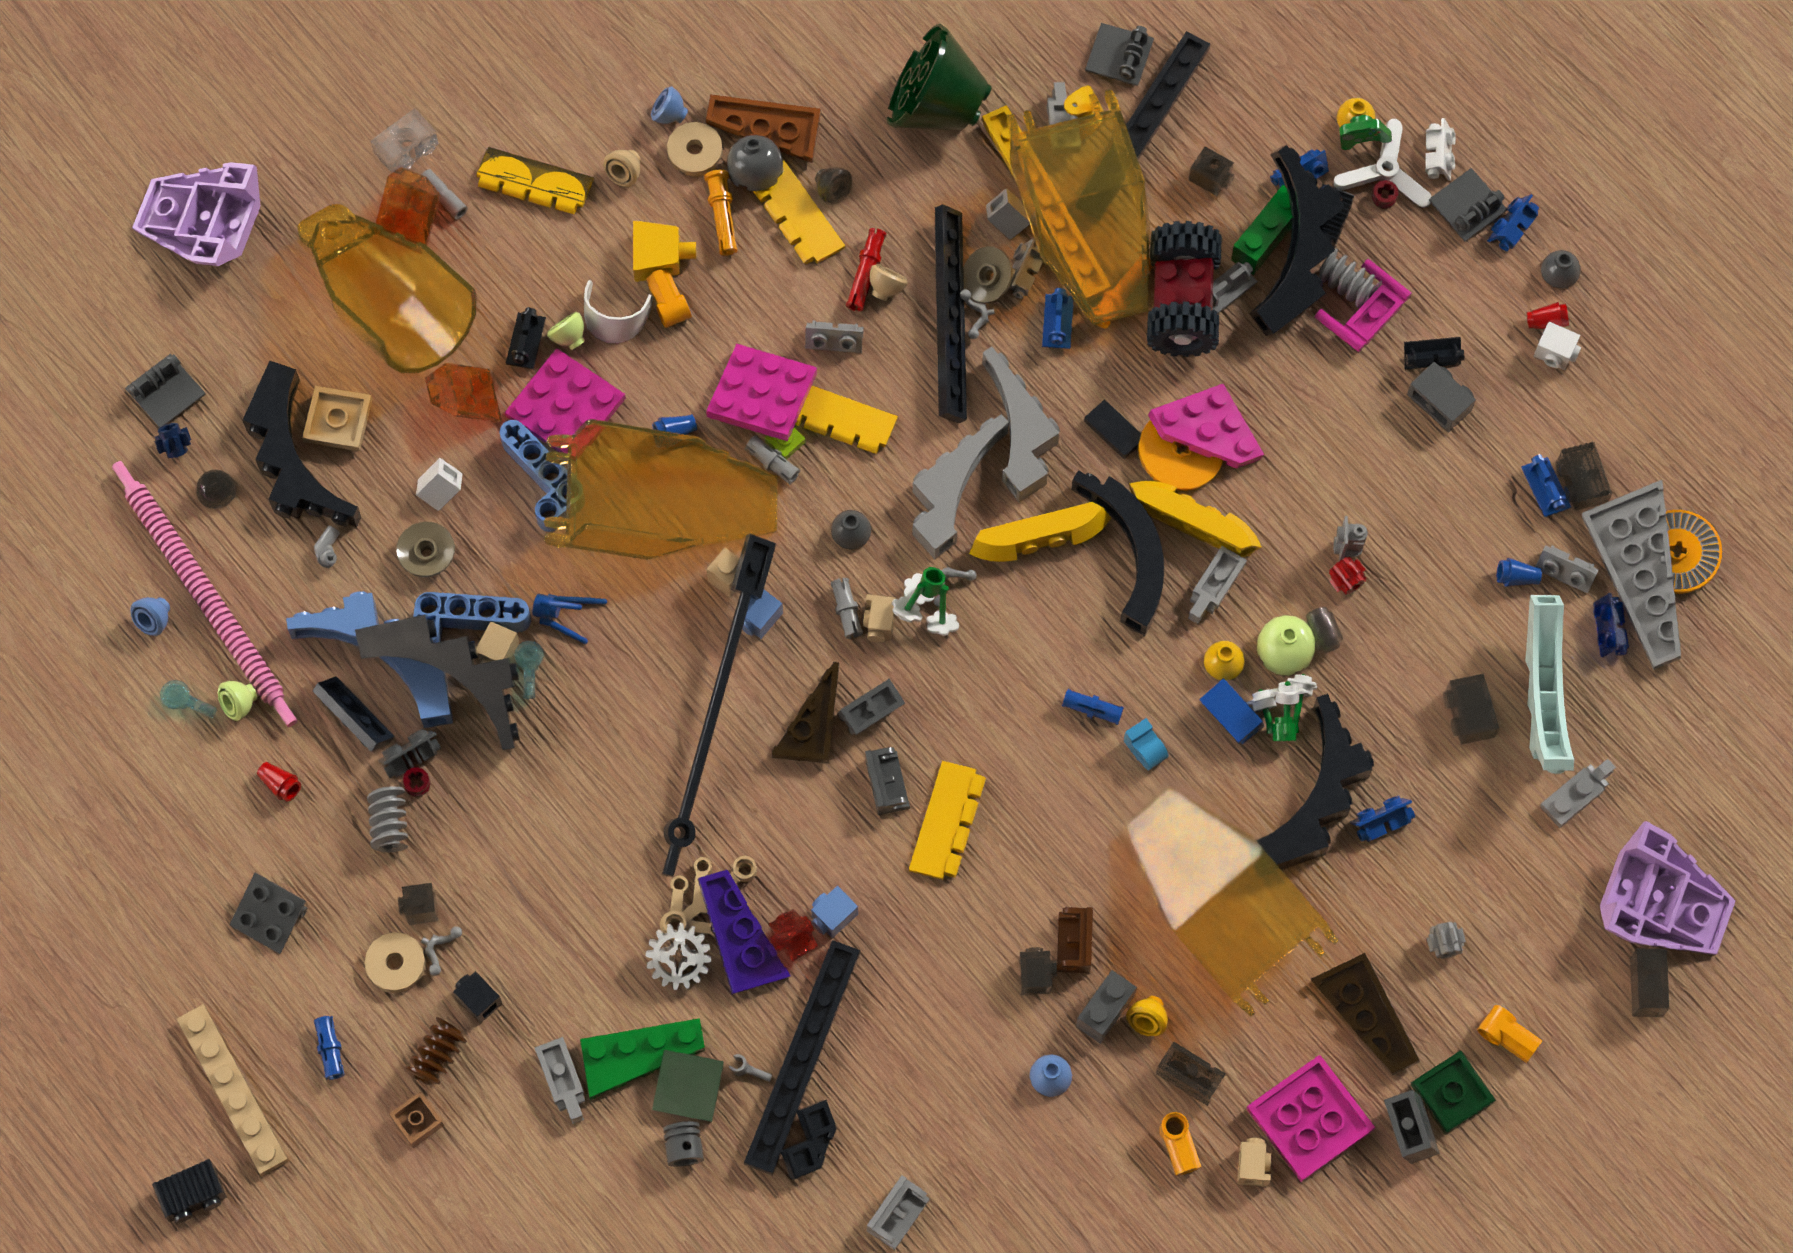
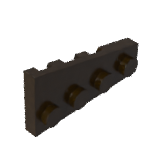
(1365, 1006)

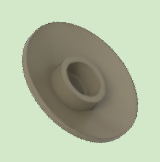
(978, 272)
(420, 538)

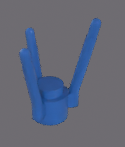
(550, 605)

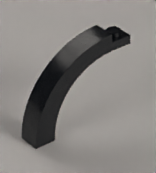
(1143, 538)

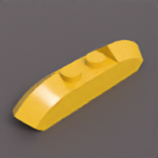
(1194, 519)
(1049, 529)

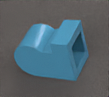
(1145, 744)

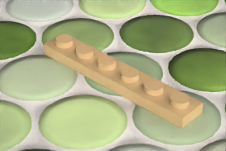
(232, 1090)

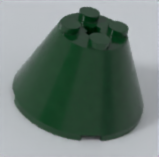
(938, 86)

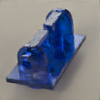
(1608, 614)

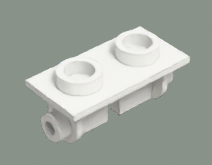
(1440, 139)

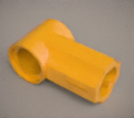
(669, 303)
(1502, 1029)
(1180, 1146)

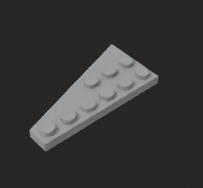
(1636, 554)

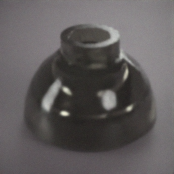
(833, 184)
(215, 489)

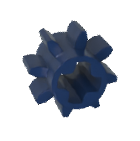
(172, 440)

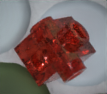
(792, 934)

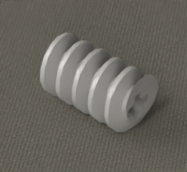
(1347, 279)
(385, 819)

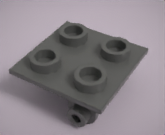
(1120, 53)
(1468, 204)
(165, 390)
(421, 741)
(268, 913)

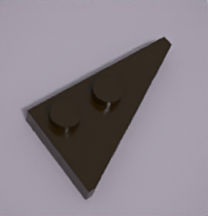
(811, 731)

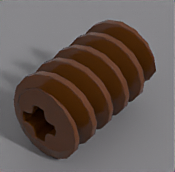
(436, 1053)

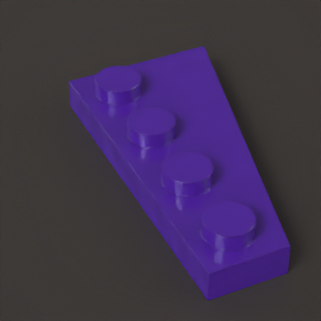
(741, 942)

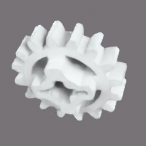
(691, 956)

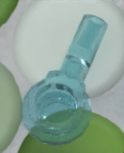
(529, 656)
(177, 695)

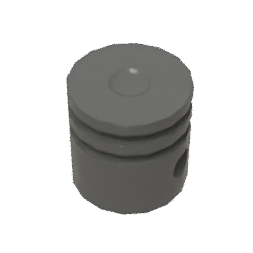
(683, 1144)

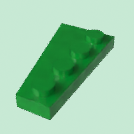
(632, 1054)

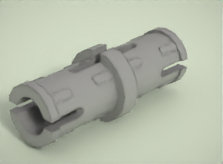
(772, 459)
(846, 608)

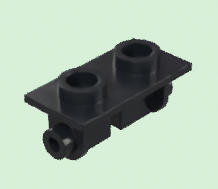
(526, 339)
(1425, 352)

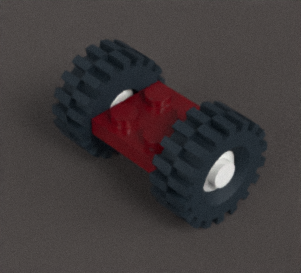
(1184, 289)

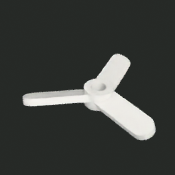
(1375, 172)

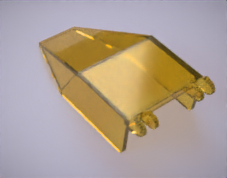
(1087, 207)
(656, 492)
(1222, 893)

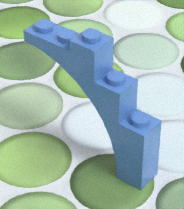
(424, 680)

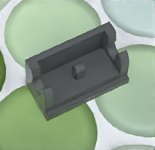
(871, 707)
(886, 780)

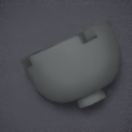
(754, 163)

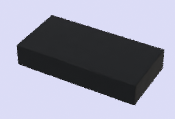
(1113, 429)

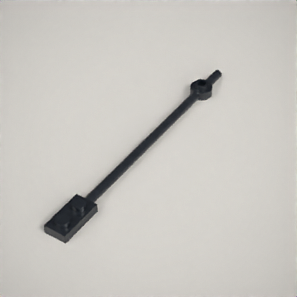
(750, 583)

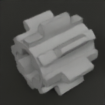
(1446, 940)

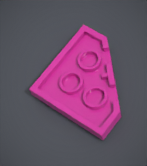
(1209, 426)

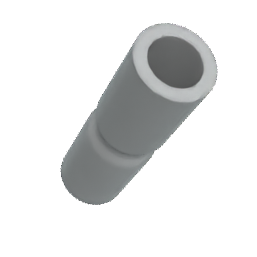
(447, 198)

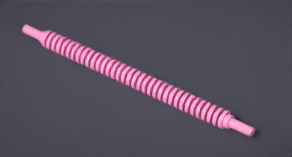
(204, 593)

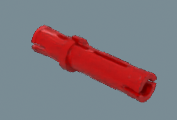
(868, 257)

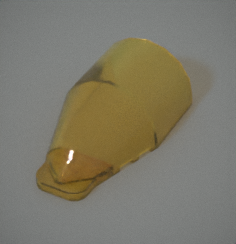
(389, 289)

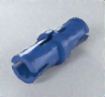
(1092, 706)
(329, 1047)

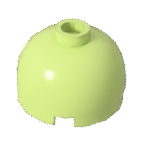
(1286, 645)

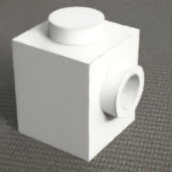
(1557, 346)

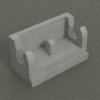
(897, 1212)

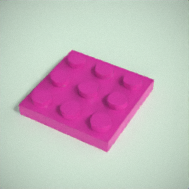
(761, 392)
(563, 398)
(1310, 1118)

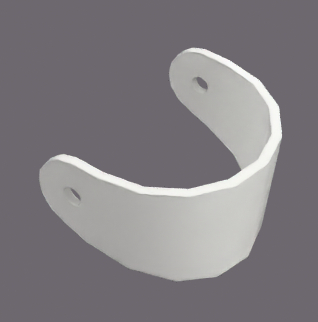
(614, 328)

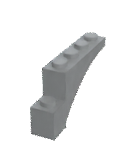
(1029, 429)
(944, 483)

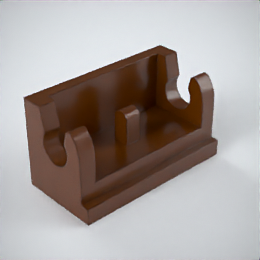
(1075, 940)

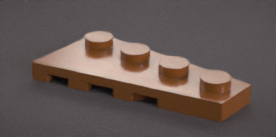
(788, 126)

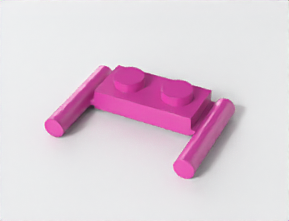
(1373, 313)

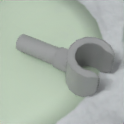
(748, 1069)

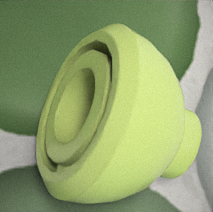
(568, 331)
(236, 699)

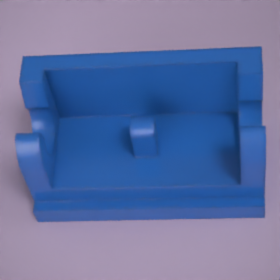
(1232, 712)

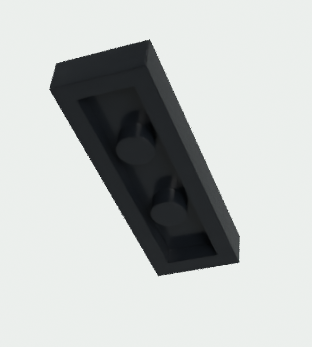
(353, 713)

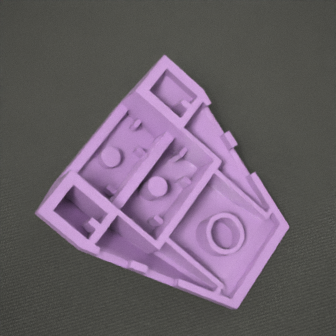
(202, 213)
(1664, 897)

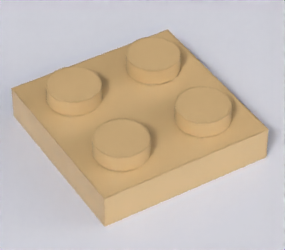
(337, 418)

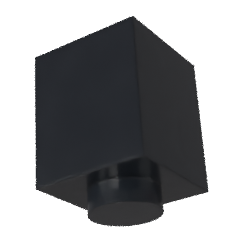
(477, 996)

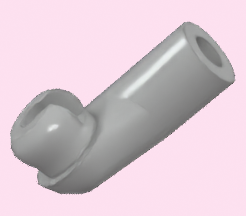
(323, 547)

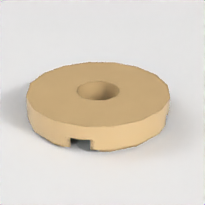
(691, 134)
(395, 945)

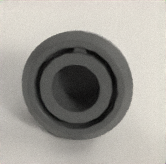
(1560, 269)
(851, 529)

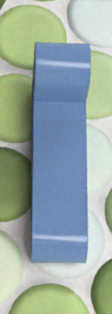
(536, 469)
(472, 616)

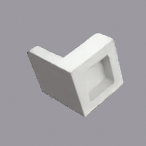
(439, 484)

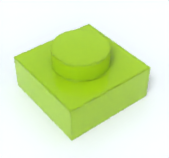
(788, 447)

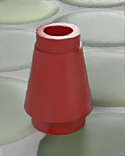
(1552, 313)
(280, 782)

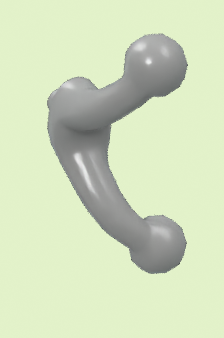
(973, 332)
(969, 575)
(435, 969)

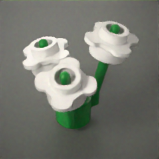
(1288, 693)

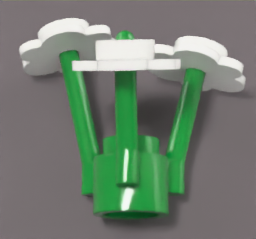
(921, 589)

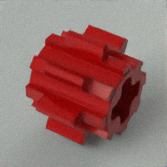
(1347, 575)

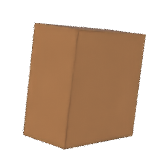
(416, 1119)

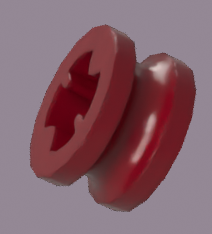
(1376, 195)
(415, 772)

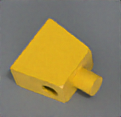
(658, 248)

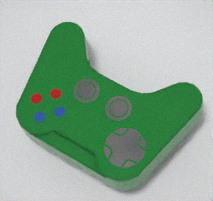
(1363, 129)

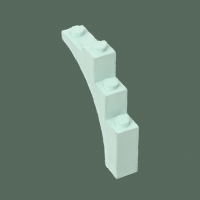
(1545, 693)

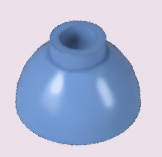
(669, 107)
(150, 615)
(1050, 1075)

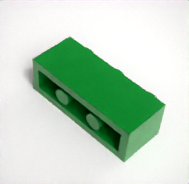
(1264, 232)

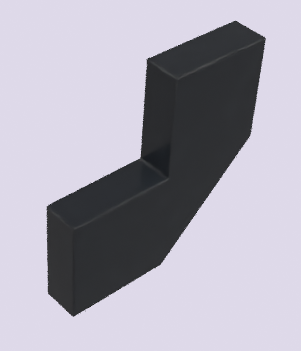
(819, 1130)

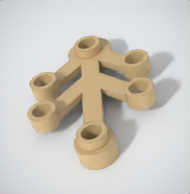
(698, 906)

